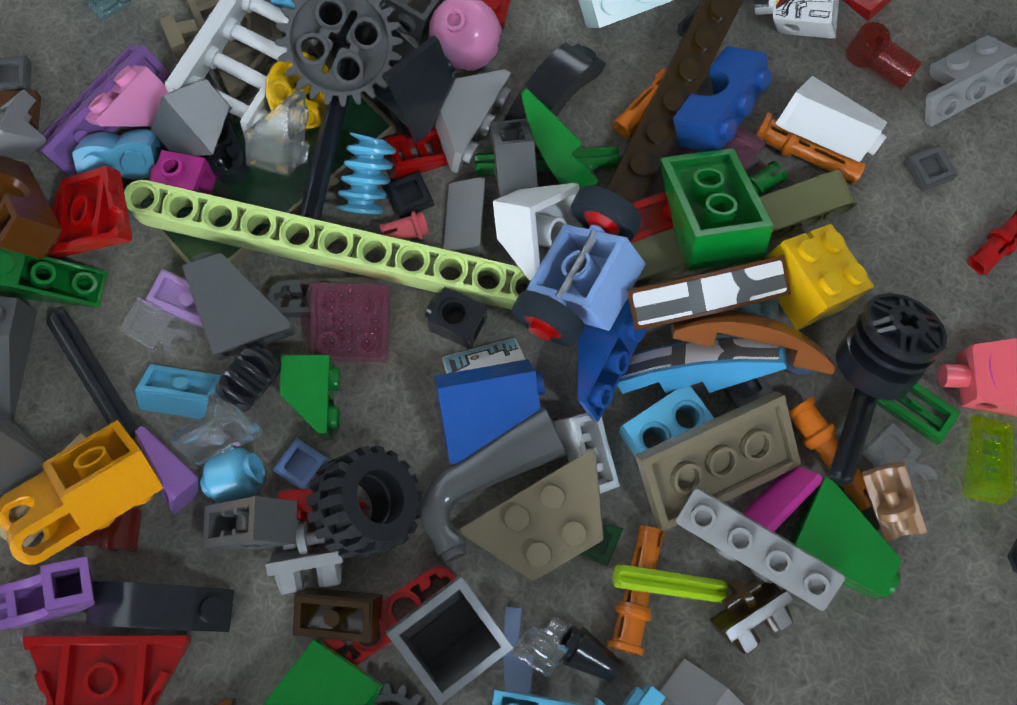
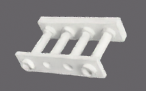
(207, 48)

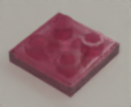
(350, 321)

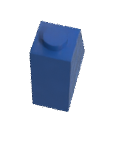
(485, 404)

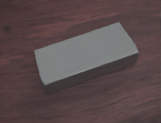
(465, 216)

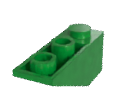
(50, 280)

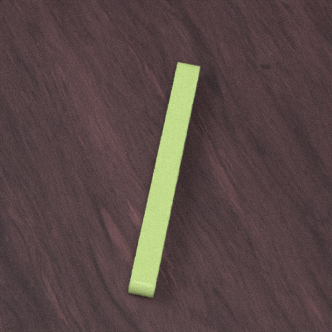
(283, 226)

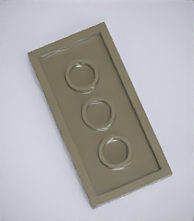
(720, 457)

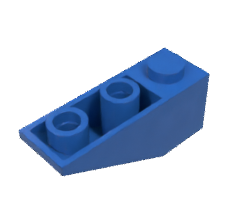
(604, 359)

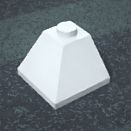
(531, 221)

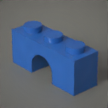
(737, 83)

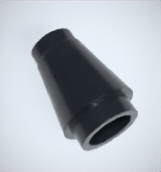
(589, 654)

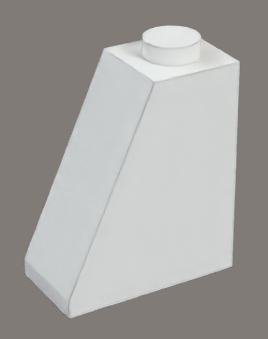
(832, 120)

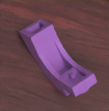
(52, 594)

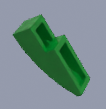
(556, 143)

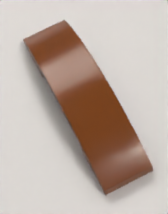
(800, 348)

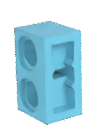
(661, 419)

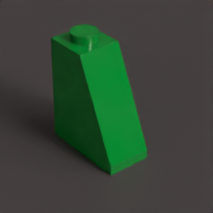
(844, 539)

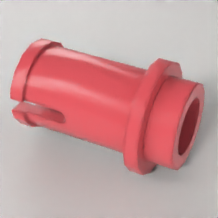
(407, 227)

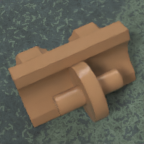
(894, 500)

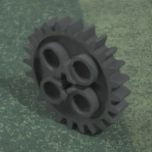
(371, 59)

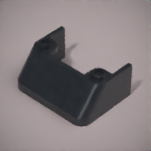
(414, 84)

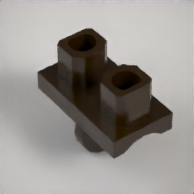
(749, 607)

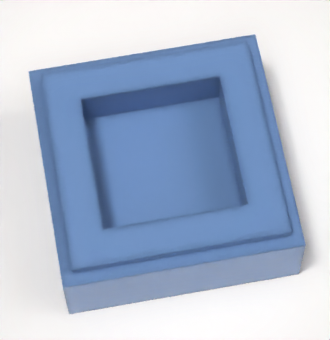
(300, 464)

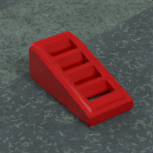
(411, 165)

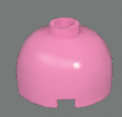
(466, 32)

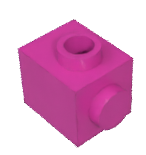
(183, 172)

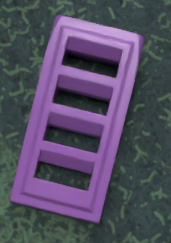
(178, 481)

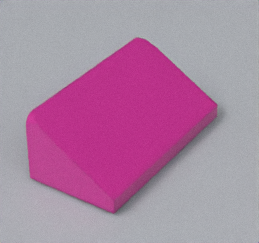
(783, 497)

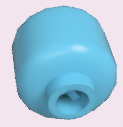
(232, 475)

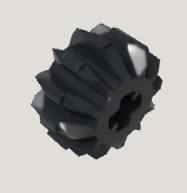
(248, 377)

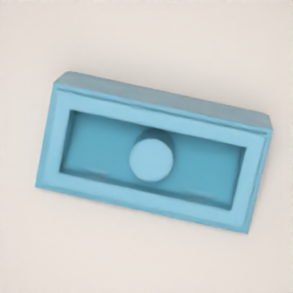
(175, 391)

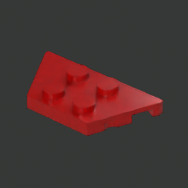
(91, 212)
(105, 667)

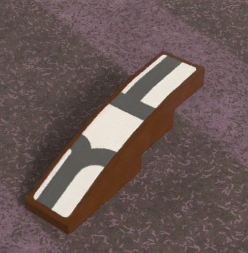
(708, 292)

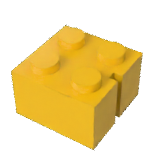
(820, 276)

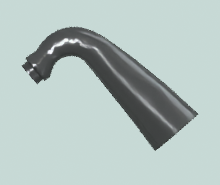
(510, 454)

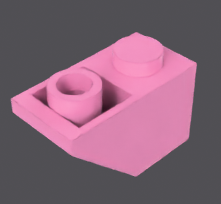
(130, 101)

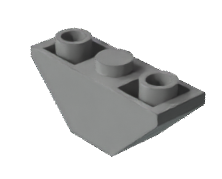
(469, 114)

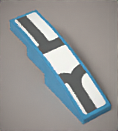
(718, 367)

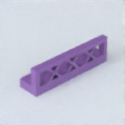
(71, 126)

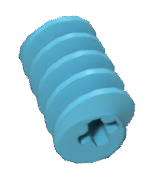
(366, 175)

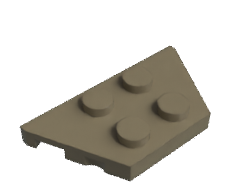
(235, 49)
(544, 521)

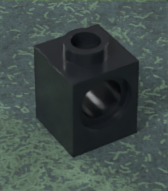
(468, 329)

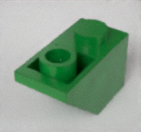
(309, 388)

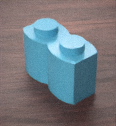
(130, 153)

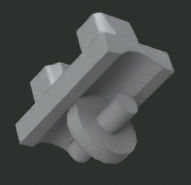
(288, 565)

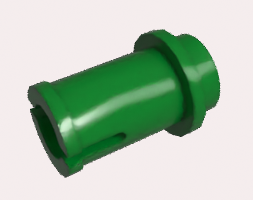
(764, 181)

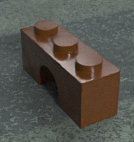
(25, 214)

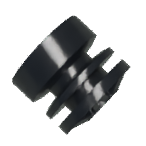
(890, 346)

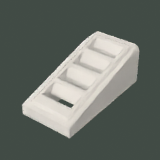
(579, 429)

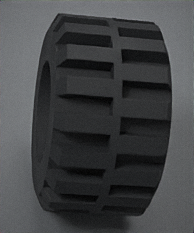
(337, 506)

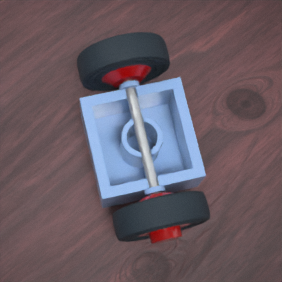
(584, 270)

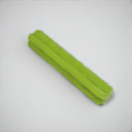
(669, 583)

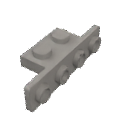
(970, 77)
(760, 549)

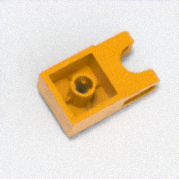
(78, 493)

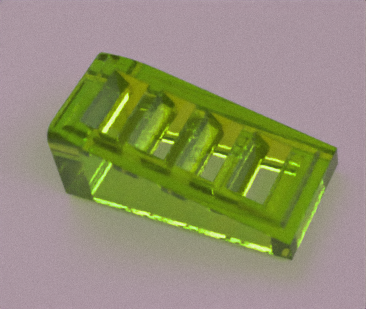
(984, 484)

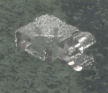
(542, 647)

